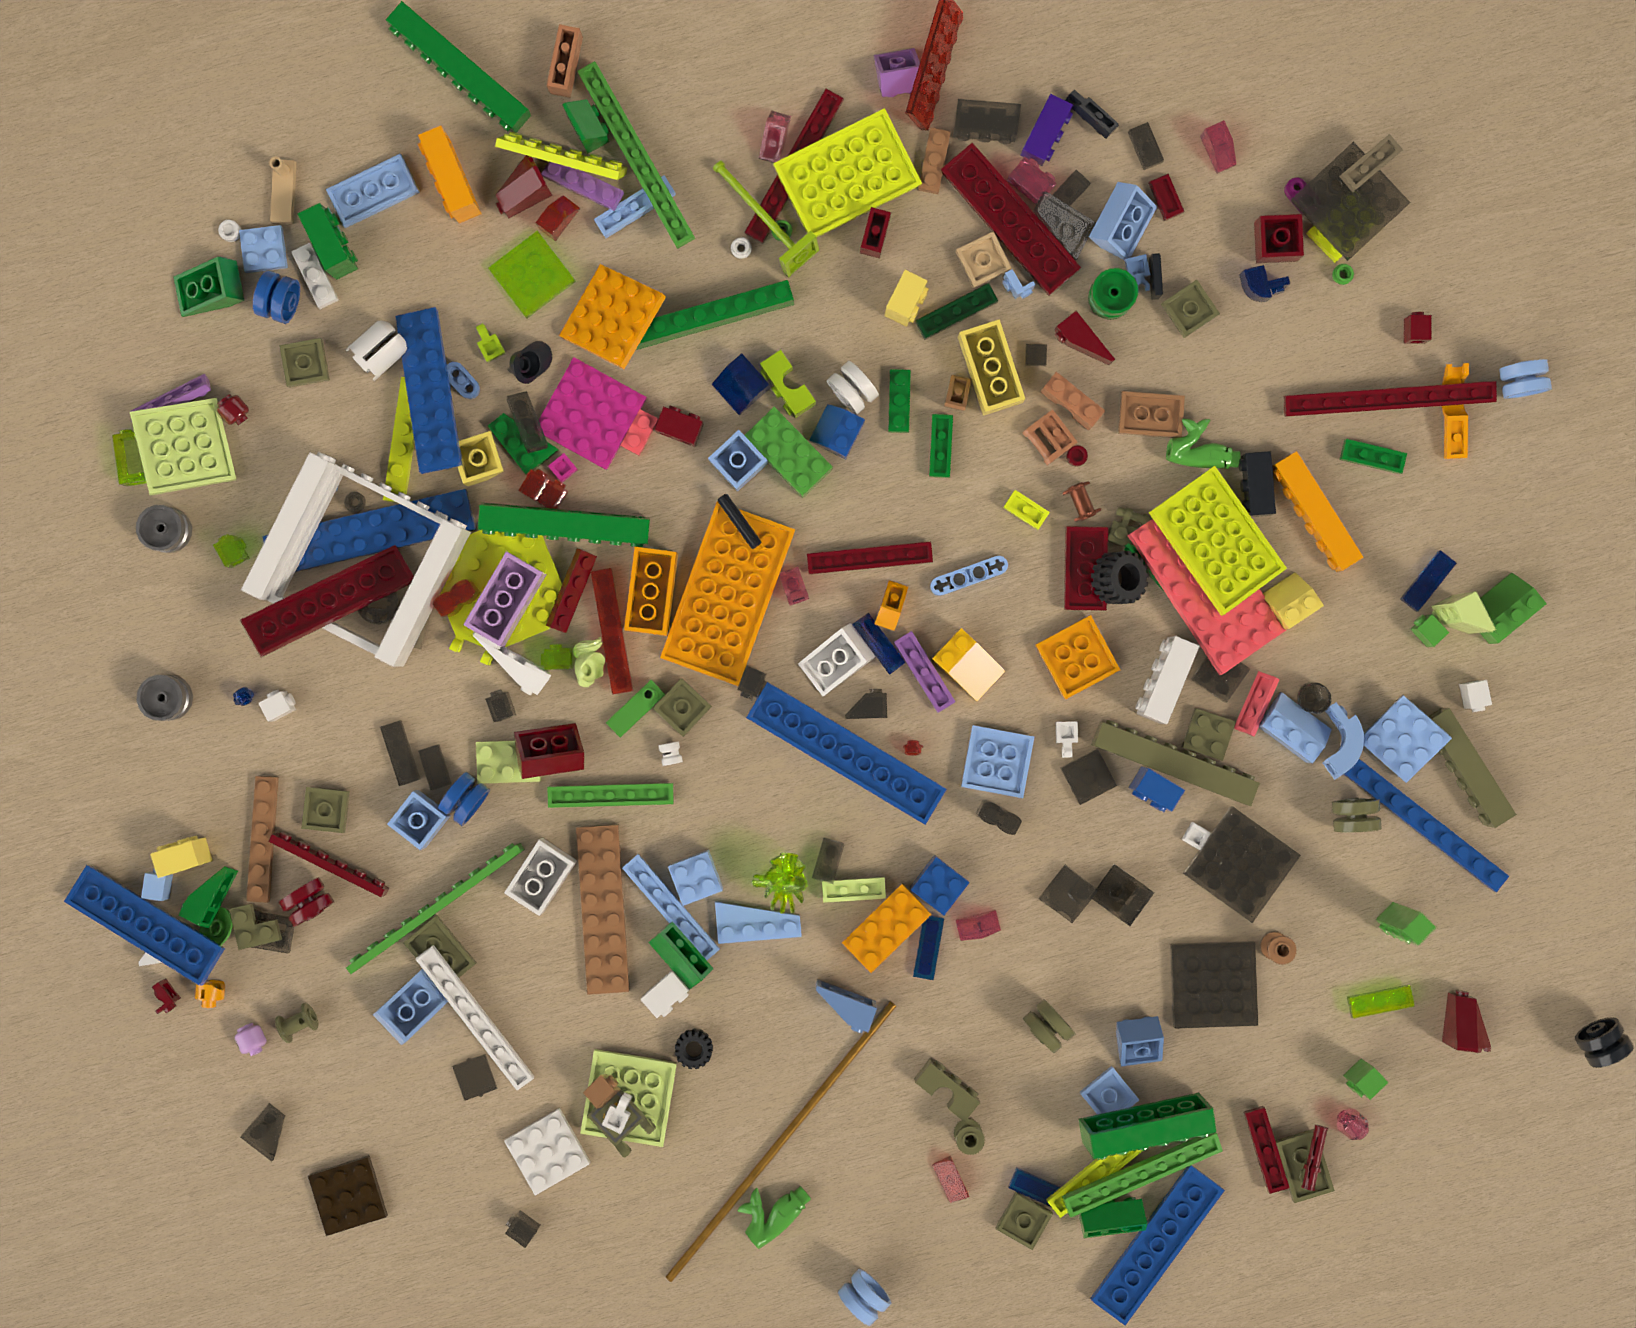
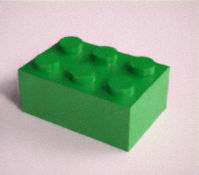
(328, 240)

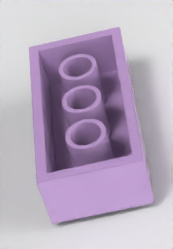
(504, 599)

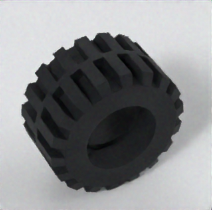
(1106, 577)

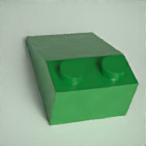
(209, 287)

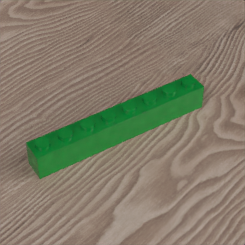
(458, 67)
(718, 313)
(563, 523)

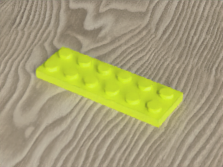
(555, 154)

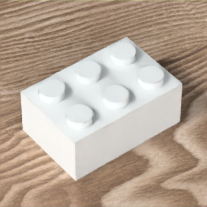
(540, 876)

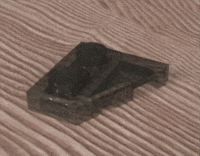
(265, 1131)

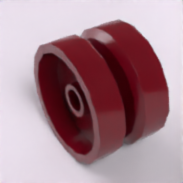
(306, 902)

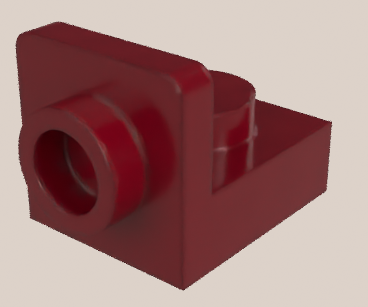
(166, 993)

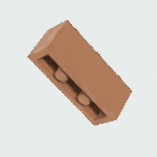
(564, 61)

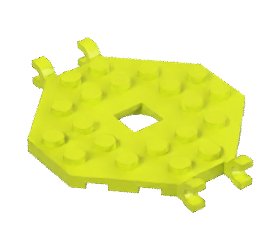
(479, 561)

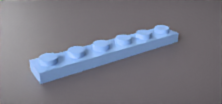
(669, 905)

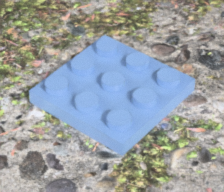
(1405, 738)
(997, 761)

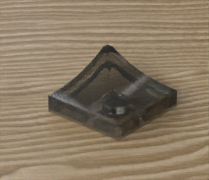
(1068, 893)

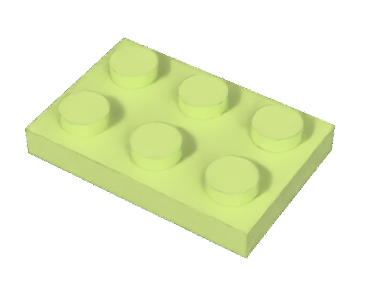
(498, 763)

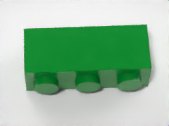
(681, 955)
(1114, 1218)

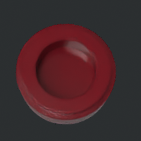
(1077, 455)

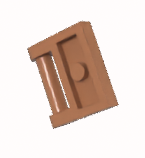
(1056, 434)

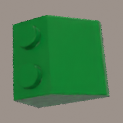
(586, 124)

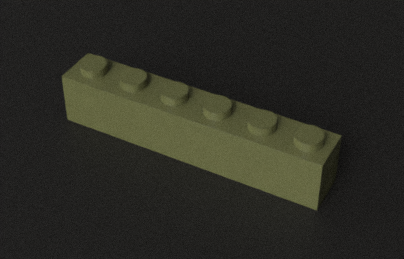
(1472, 772)

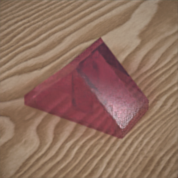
(978, 926)

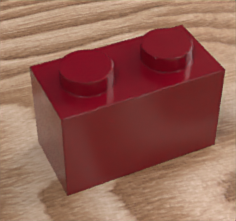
(875, 232)
(679, 426)

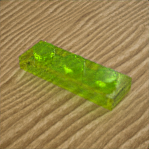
(1380, 1001)

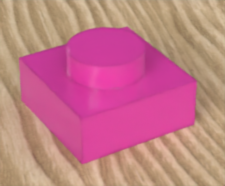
(563, 467)

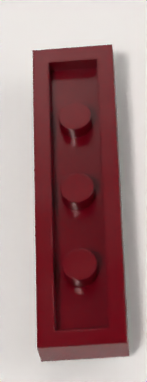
(571, 590)
(1266, 1149)

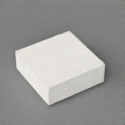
(1196, 836)

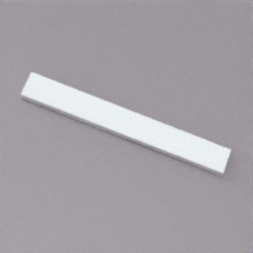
(474, 1017)

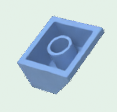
(1139, 1041)

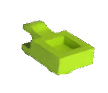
(489, 345)

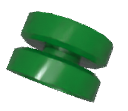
(1118, 282)

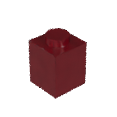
(1417, 328)

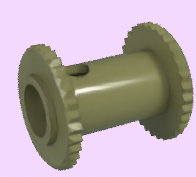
(295, 1023)
(969, 1145)

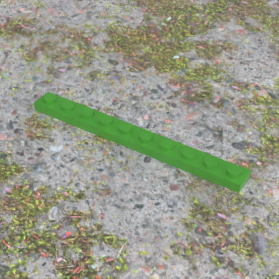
(636, 155)
(441, 902)

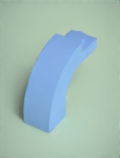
(1351, 741)

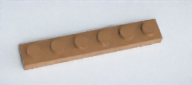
(260, 849)

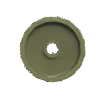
(1356, 815)
(1048, 1026)

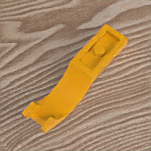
(1455, 417)

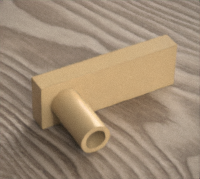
(283, 190)

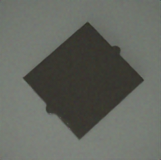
(474, 1077)

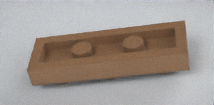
(934, 160)

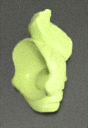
(589, 662)

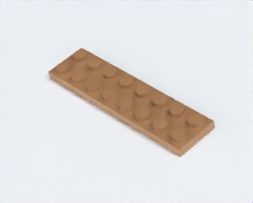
(603, 909)

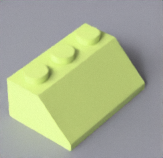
(1463, 613)

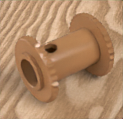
(1287, 948)

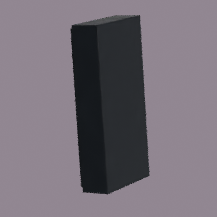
(1155, 276)

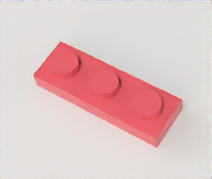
(1256, 703)

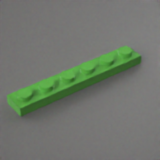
(610, 795)

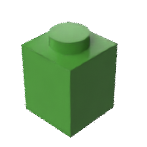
(1429, 630)

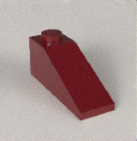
(1080, 337)

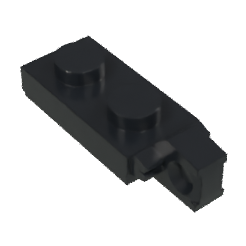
(1092, 114)

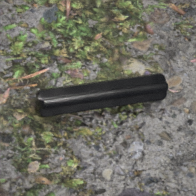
(739, 521)

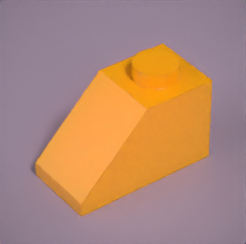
(891, 605)

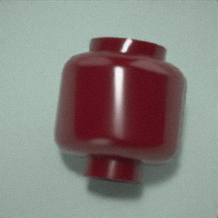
(232, 409)

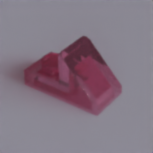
(794, 586)

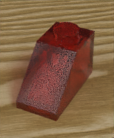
(557, 217)

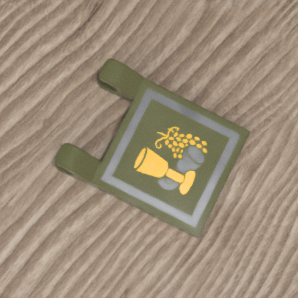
(636, 1117)

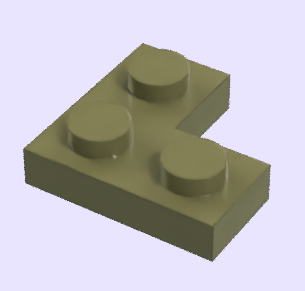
(250, 933)

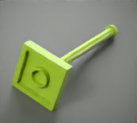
(798, 253)

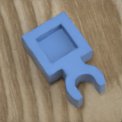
(1138, 268)

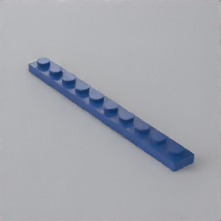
(1427, 825)

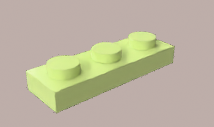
(854, 889)

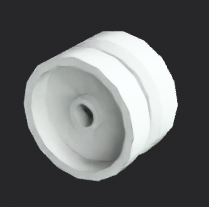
(852, 388)

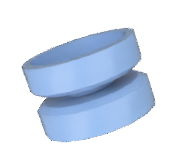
(1525, 378)
(864, 1297)

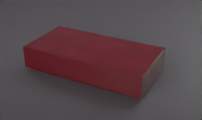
(1166, 197)

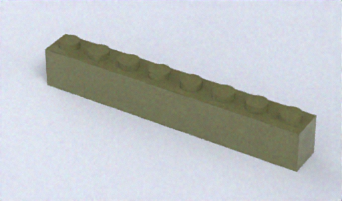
(1175, 763)

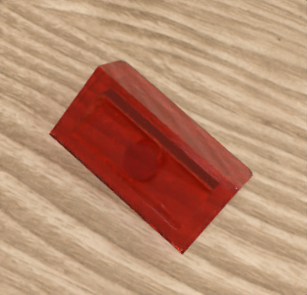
(950, 1179)

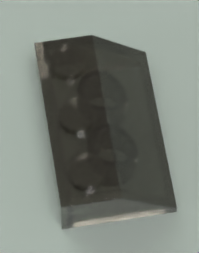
(986, 121)

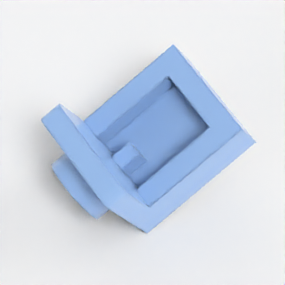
(1013, 284)

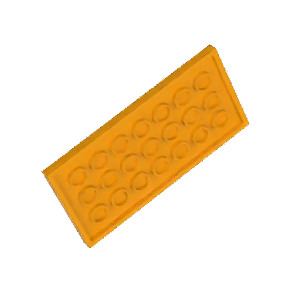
(727, 596)

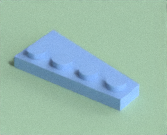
(746, 924)

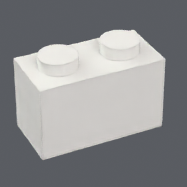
(665, 994)

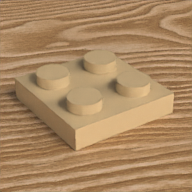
(983, 259)

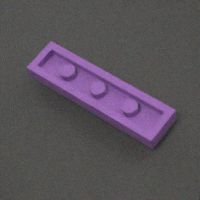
(583, 184)
(183, 394)
(924, 672)

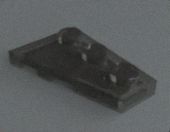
(1065, 223)

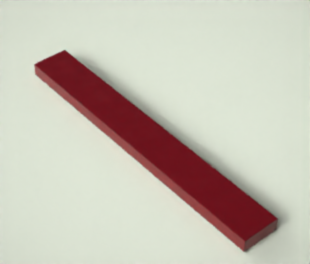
(812, 132)

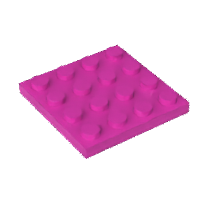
(590, 413)

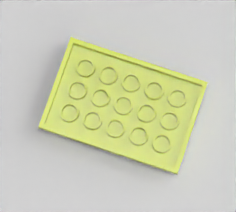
(847, 173)
(1217, 540)

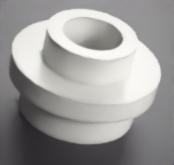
(738, 242)

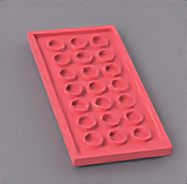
(1222, 638)

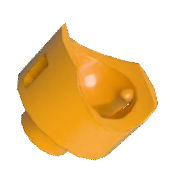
(209, 993)

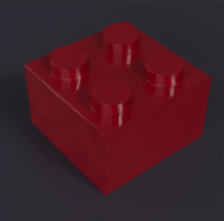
(1279, 238)

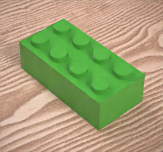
(788, 452)

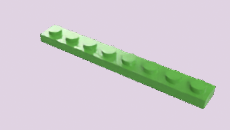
(1141, 1174)

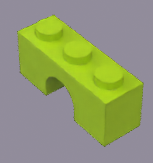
(796, 400)

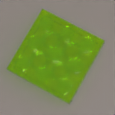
(532, 274)

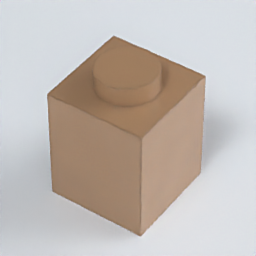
(602, 1090)

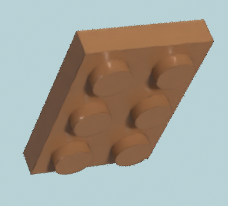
(1151, 414)

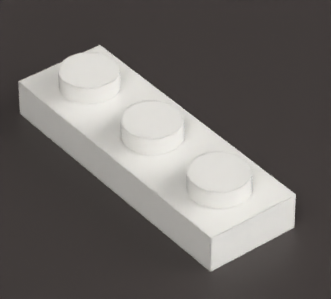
(315, 275)

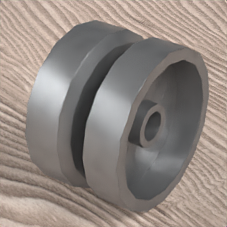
(163, 529)
(164, 697)

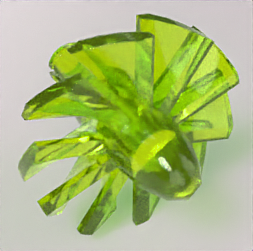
(784, 879)

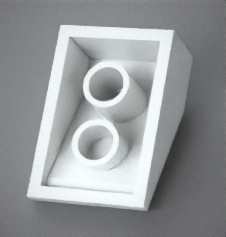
(836, 659)

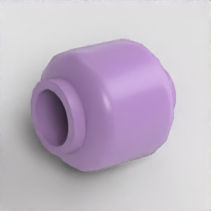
(250, 1039)

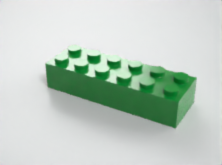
(1147, 1126)

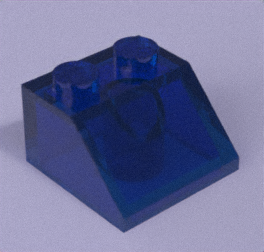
(740, 384)

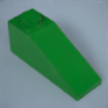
(206, 900)

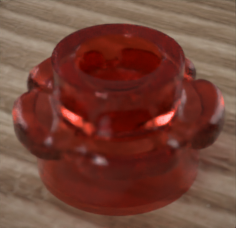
(912, 748)

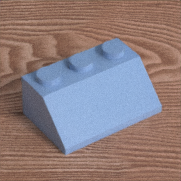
(1123, 220)
(1295, 728)

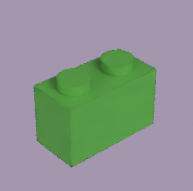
(1365, 1079)

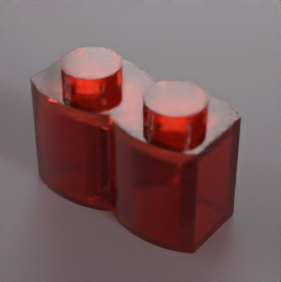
(542, 490)
(451, 602)

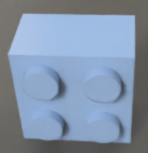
(738, 460)
(418, 819)
(695, 877)

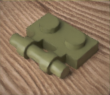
(1120, 530)

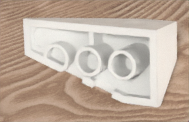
(523, 671)

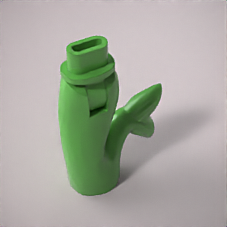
(1204, 456)
(780, 1218)

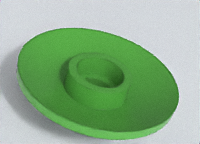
(220, 927)

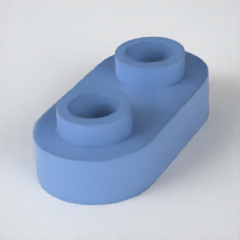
(462, 381)

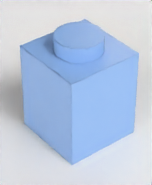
(156, 888)

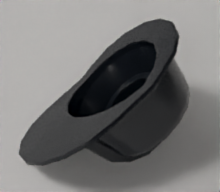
(530, 362)

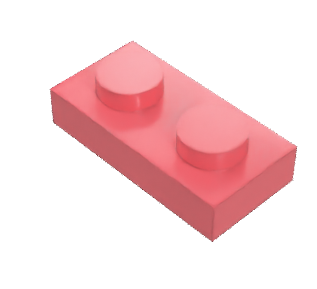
(639, 432)

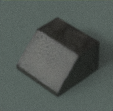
(1122, 895)

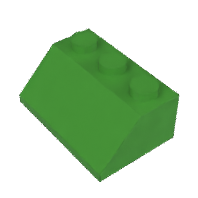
(1509, 606)

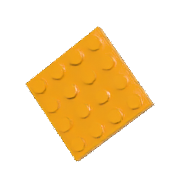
(612, 316)

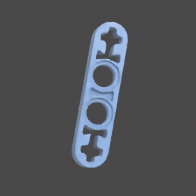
(970, 579)

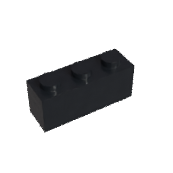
(1257, 484)

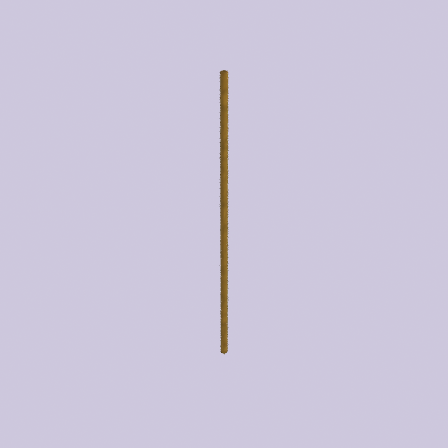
(780, 1142)

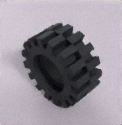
(703, 1040)

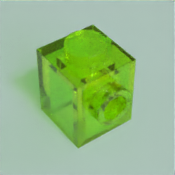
(231, 550)
(556, 658)

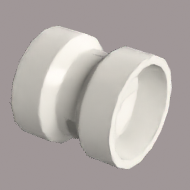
(672, 758)

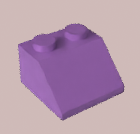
(896, 71)

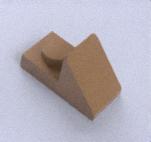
(957, 393)

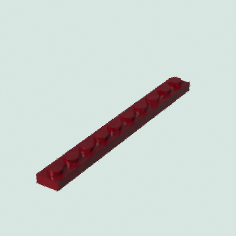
(1390, 398)

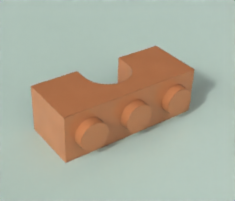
(1066, 394)

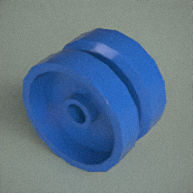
(276, 297)
(463, 799)

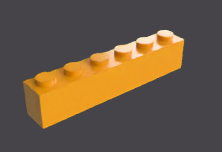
(1316, 512)

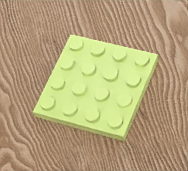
(182, 446)
(648, 1082)

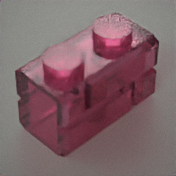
(1031, 180)

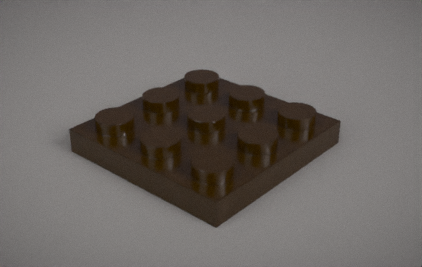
(347, 1195)

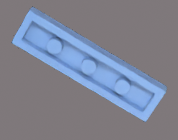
(627, 211)

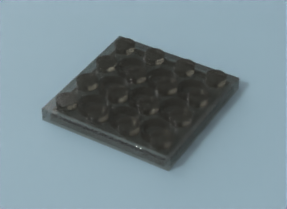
(1347, 216)
(1241, 864)
(1214, 984)

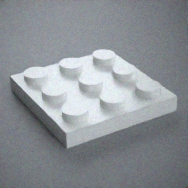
(547, 1151)

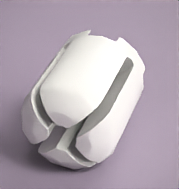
(370, 341)

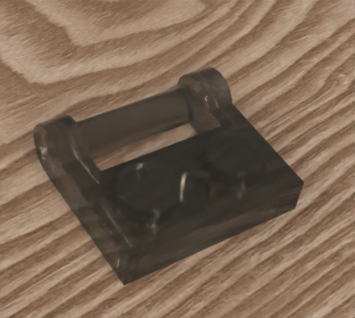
(283, 945)

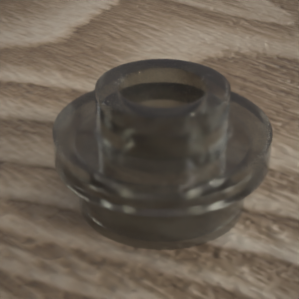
(349, 499)

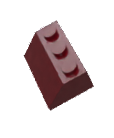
(549, 750)

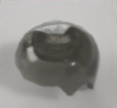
(1314, 697)

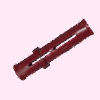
(1312, 1166)

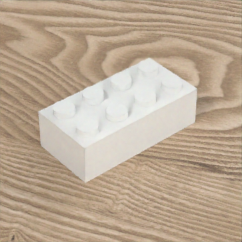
(1167, 679)

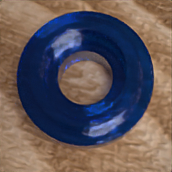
(243, 696)

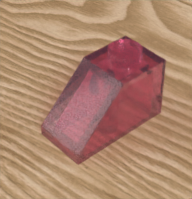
(774, 136)
(1219, 146)

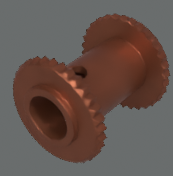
(1082, 501)

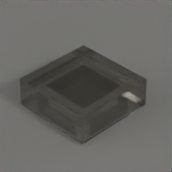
(1035, 354)

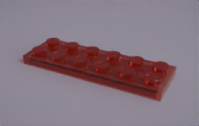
(934, 63)

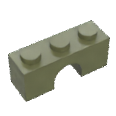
(934, 1077)

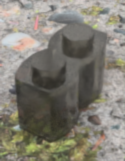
(994, 815)

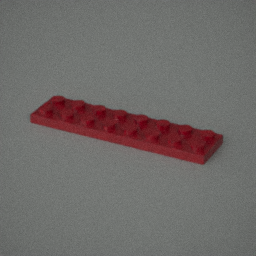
(1010, 219)
(327, 601)

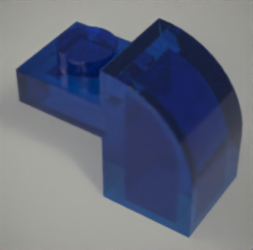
(1256, 284)

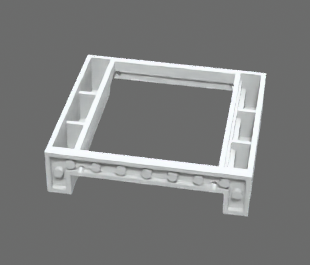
(297, 526)

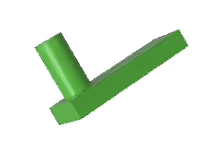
(635, 708)

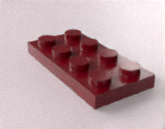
(1082, 550)

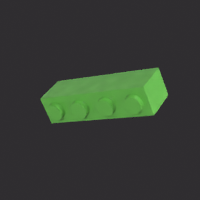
(1405, 924)

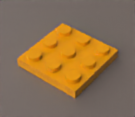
(1077, 657)

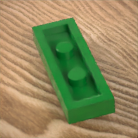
(899, 401)
(941, 446)
(1373, 456)

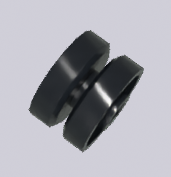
(1604, 1042)

